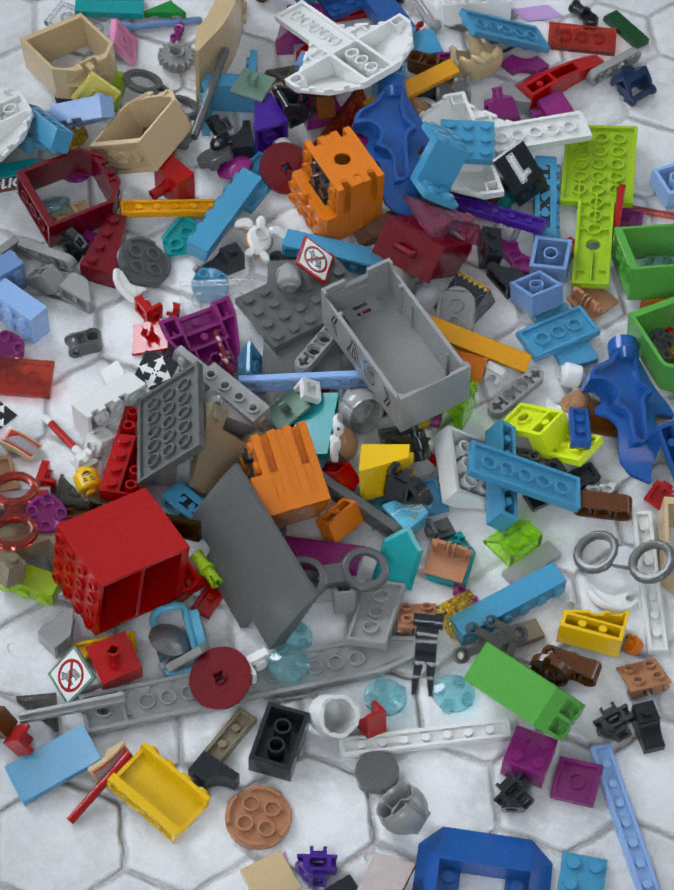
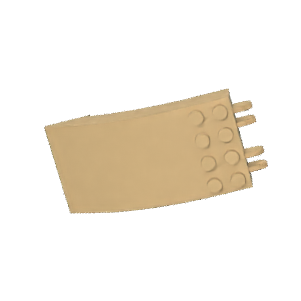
(219, 29)

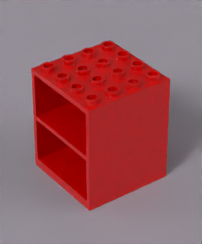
(119, 561)

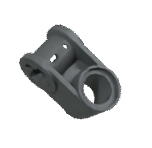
(85, 342)

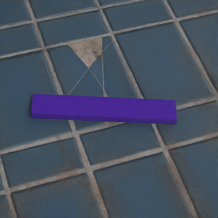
(501, 215)

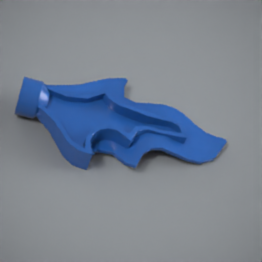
(393, 139)
(630, 404)

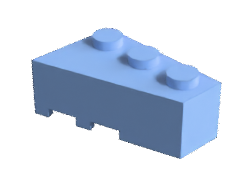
(84, 110)

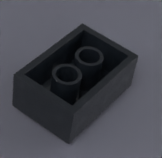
(279, 741)

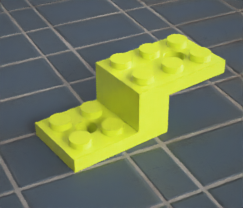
(549, 433)

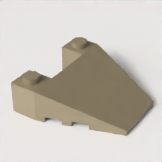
(220, 450)
(12, 562)

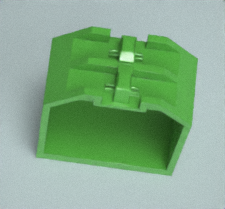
(640, 242)
(640, 325)
(524, 692)

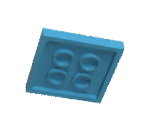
(477, 137)

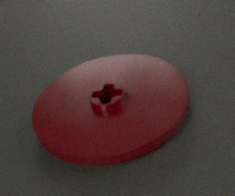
(272, 165)
(224, 355)
(222, 693)

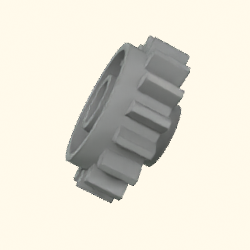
(176, 57)

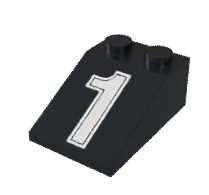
(519, 173)

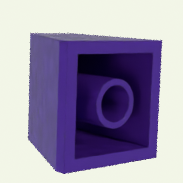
(268, 123)

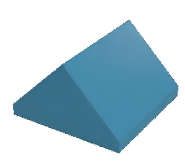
(249, 361)

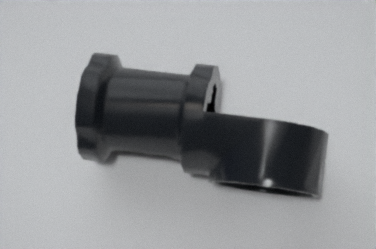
(583, 13)

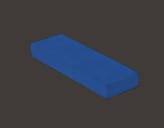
(579, 428)

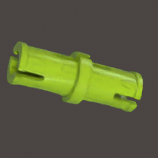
(206, 568)

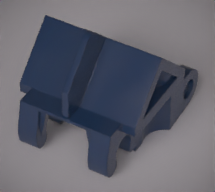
(633, 77)

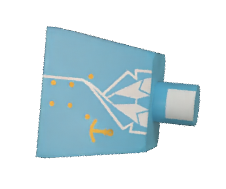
(407, 514)

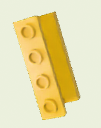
(159, 792)

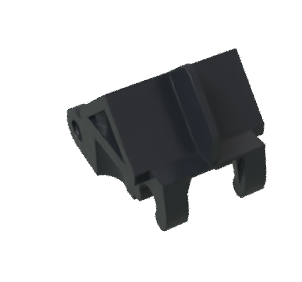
(292, 106)
(413, 436)
(404, 488)

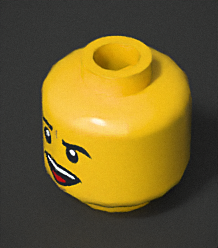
(87, 480)

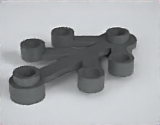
(492, 638)

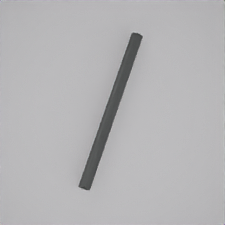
(210, 90)

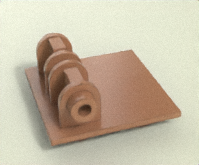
(593, 301)
(447, 560)
(406, 616)
(644, 678)

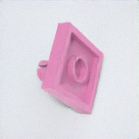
(123, 41)

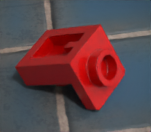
(146, 311)
(45, 476)
(657, 492)

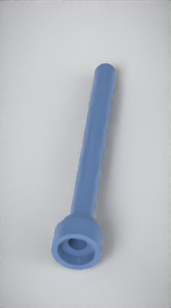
(159, 24)

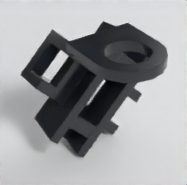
(219, 131)
(77, 246)
(616, 726)
(513, 801)

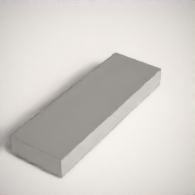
(532, 562)

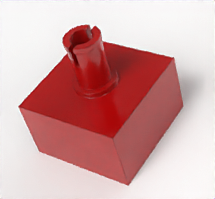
(173, 181)
(114, 661)

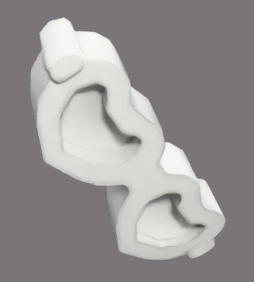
(609, 488)

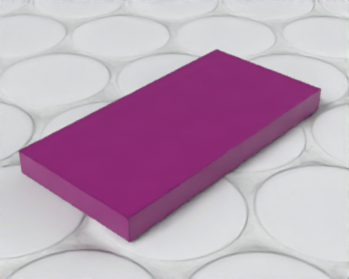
(324, 551)

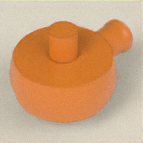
(633, 644)

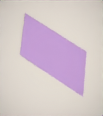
(537, 13)

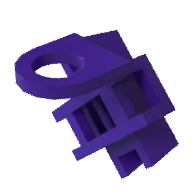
(319, 871)

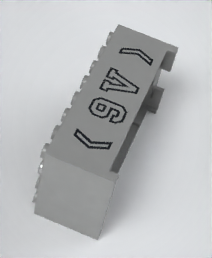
(395, 346)

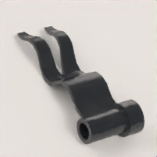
(426, 647)

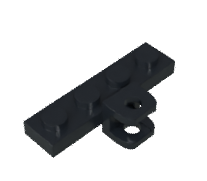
(587, 474)

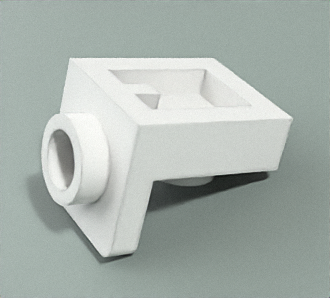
(309, 390)
(98, 439)
(258, 662)

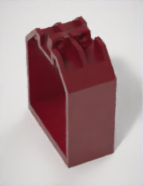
(61, 167)

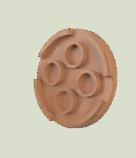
(258, 817)

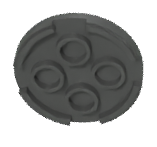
(143, 262)

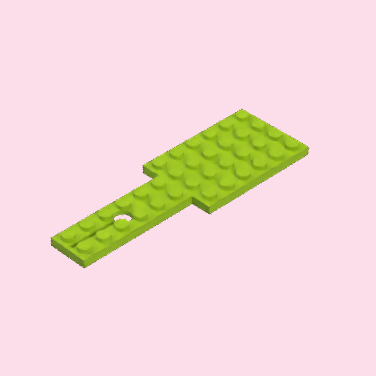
(591, 182)

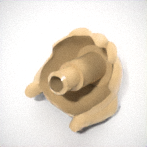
(479, 61)

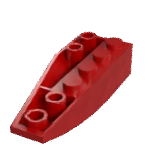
(557, 78)
(121, 468)

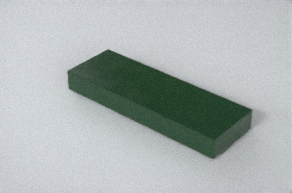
(626, 29)

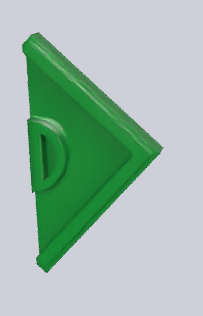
(165, 10)

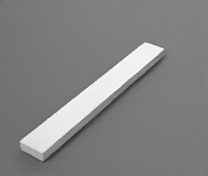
(650, 594)
(427, 738)

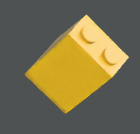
(374, 463)

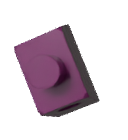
(502, 105)
(551, 105)

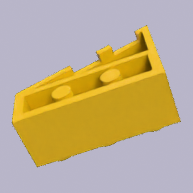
(593, 631)

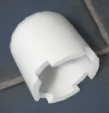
(334, 715)

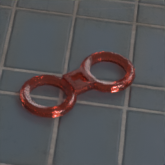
(15, 510)

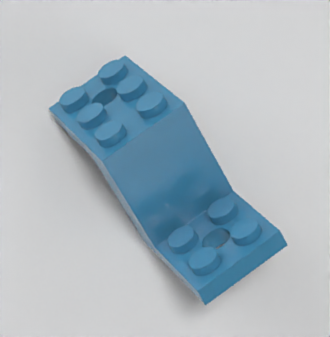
(226, 101)
(439, 165)

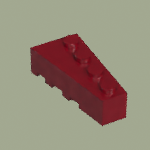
(101, 256)

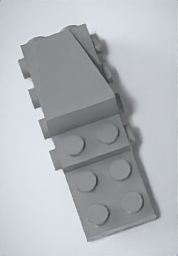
(245, 409)

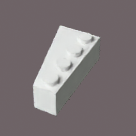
(107, 403)

